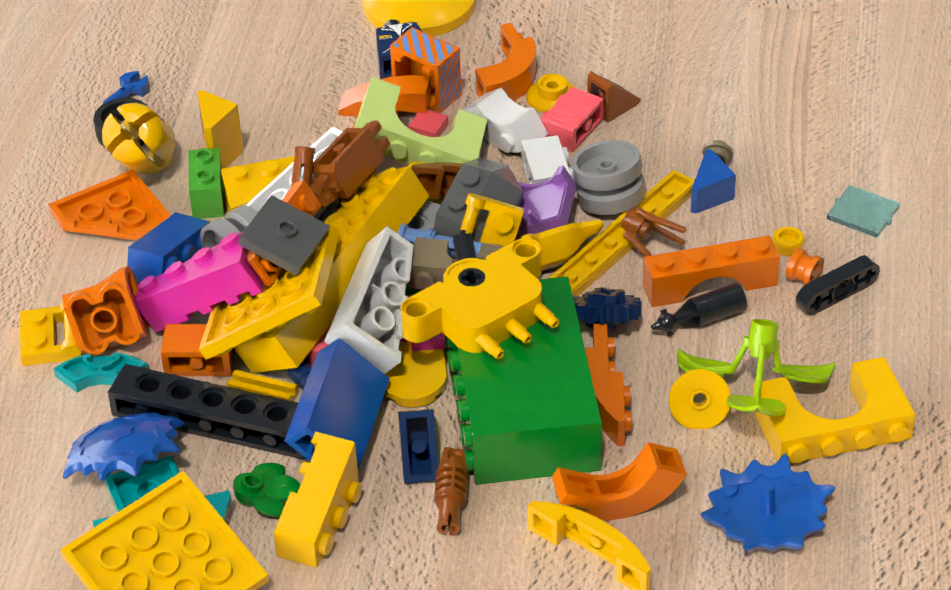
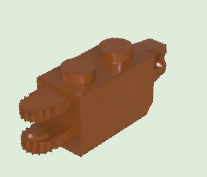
(348, 162)

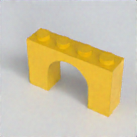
(802, 436)

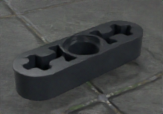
(837, 285)

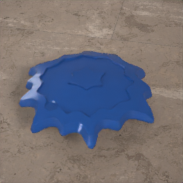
(123, 444)
(768, 506)

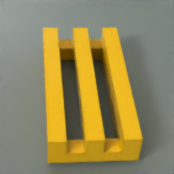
(263, 385)

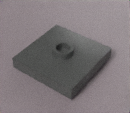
(284, 235)

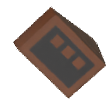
(616, 98)

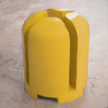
(144, 124)

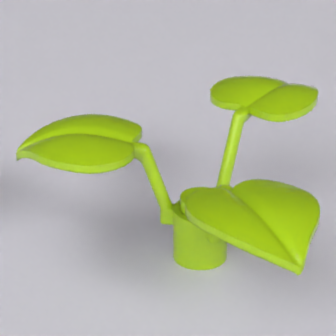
(761, 343)

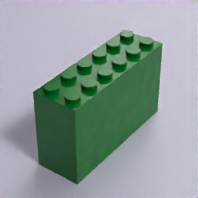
(533, 403)

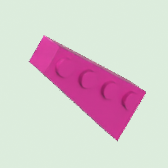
(198, 284)

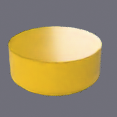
(787, 240)

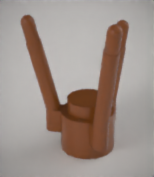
(641, 223)

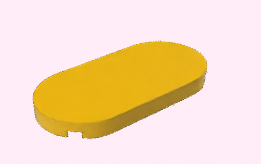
(417, 377)

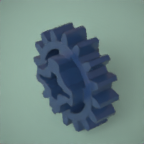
(607, 307)

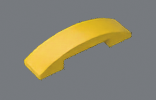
(559, 521)

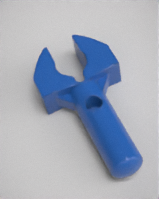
(131, 84)

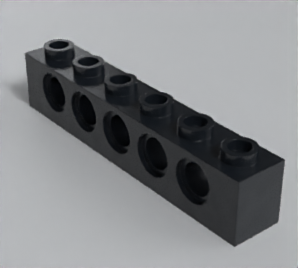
(206, 408)

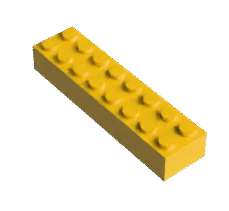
(379, 203)

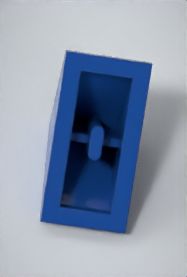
(712, 184)

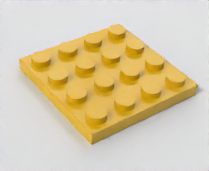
(273, 307)
(165, 543)

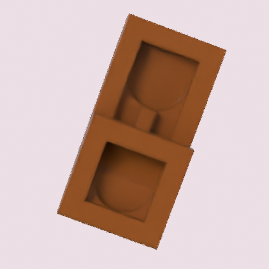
(436, 176)

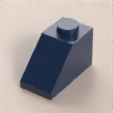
(418, 445)

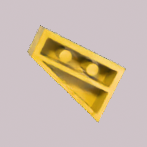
(245, 181)
(322, 502)

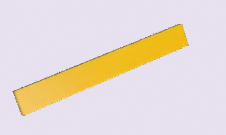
(610, 245)

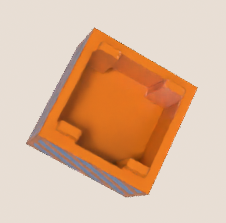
(428, 56)

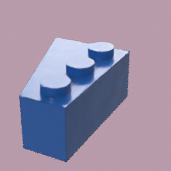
(164, 245)

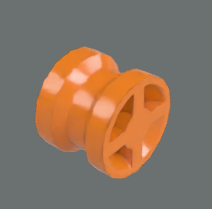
(804, 267)

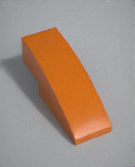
(413, 95)

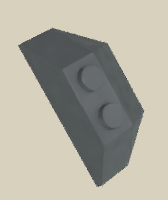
(481, 178)

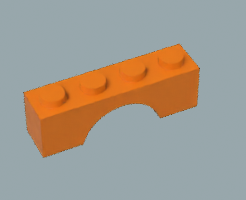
(674, 274)

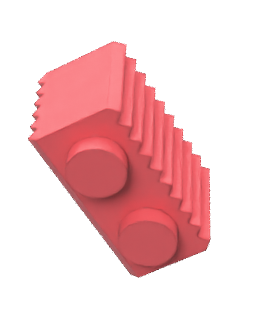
(573, 117)

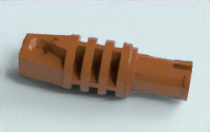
(451, 489)

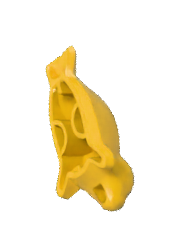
(563, 242)

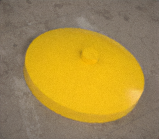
(432, 16)

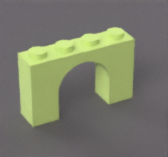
(407, 146)

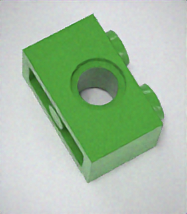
(206, 183)

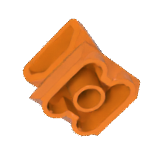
(106, 313)

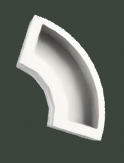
(506, 121)

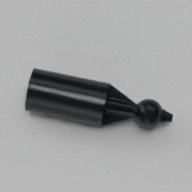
(704, 309)

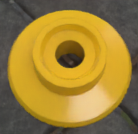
(547, 91)
(705, 413)

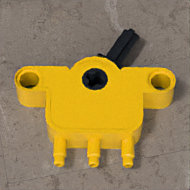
(481, 298)

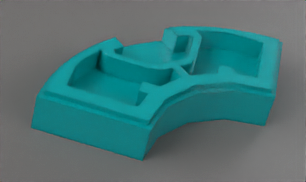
(92, 371)

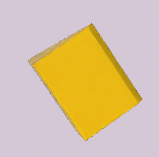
(220, 126)

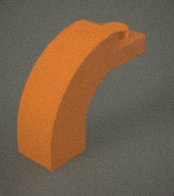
(516, 72)
(626, 492)

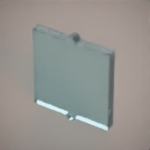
(863, 211)

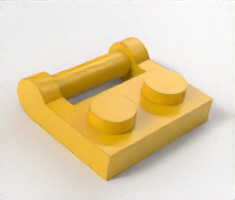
(501, 222)
(38, 337)

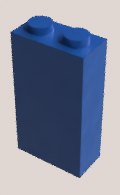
(338, 400)

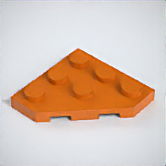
(111, 208)

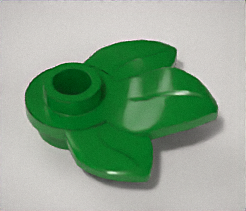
(265, 488)

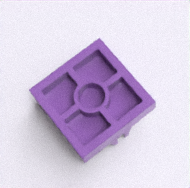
(546, 203)

